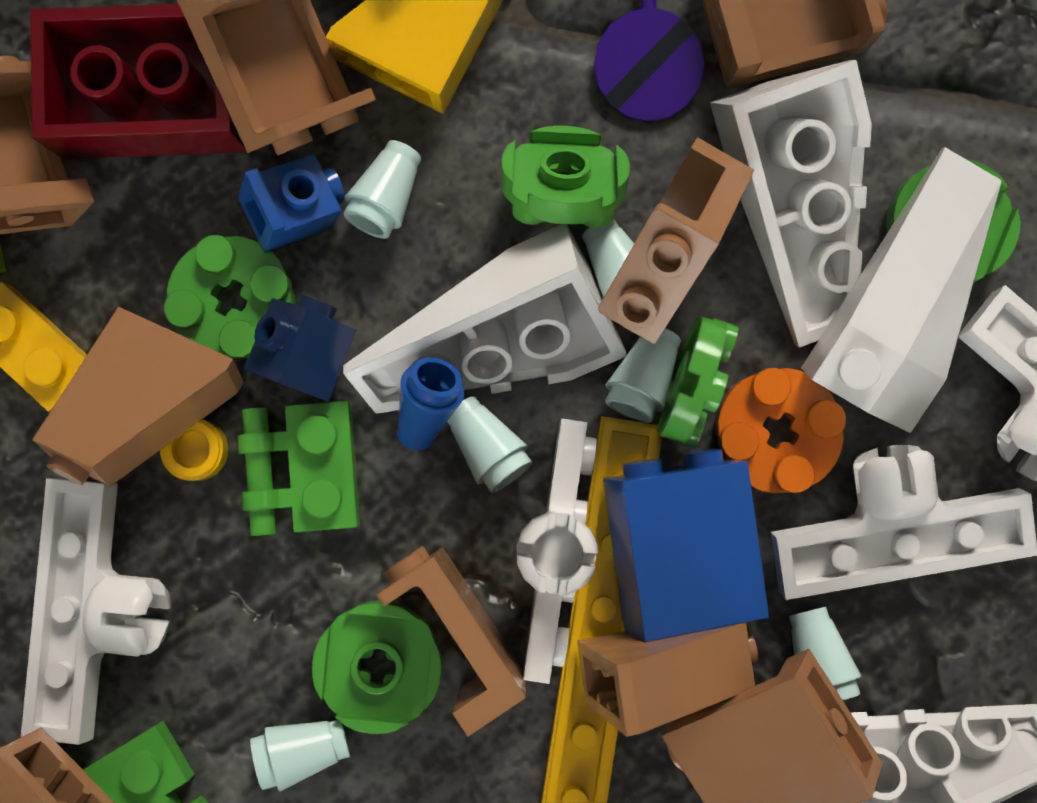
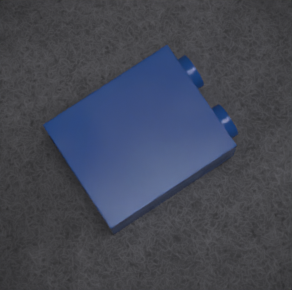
(685, 545)

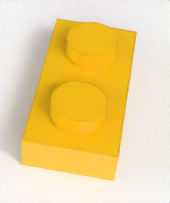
(35, 349)

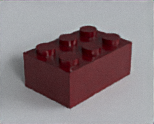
(124, 85)

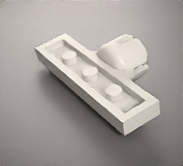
(1006, 338)
(902, 530)
(557, 551)
(82, 611)

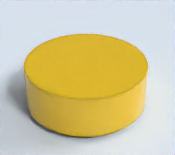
(196, 452)

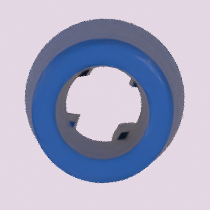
(428, 399)

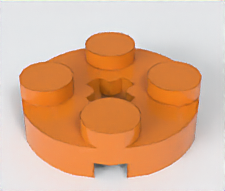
(814, 421)

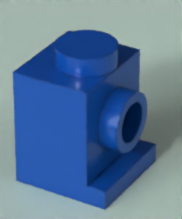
(281, 217)

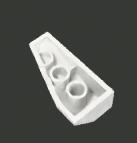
(806, 185)
(905, 312)
(504, 324)
(953, 755)

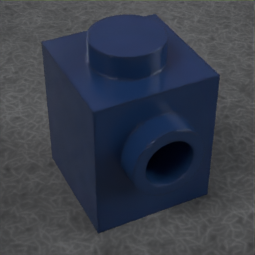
(300, 346)

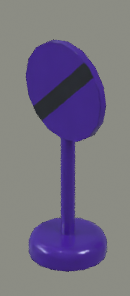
(648, 63)

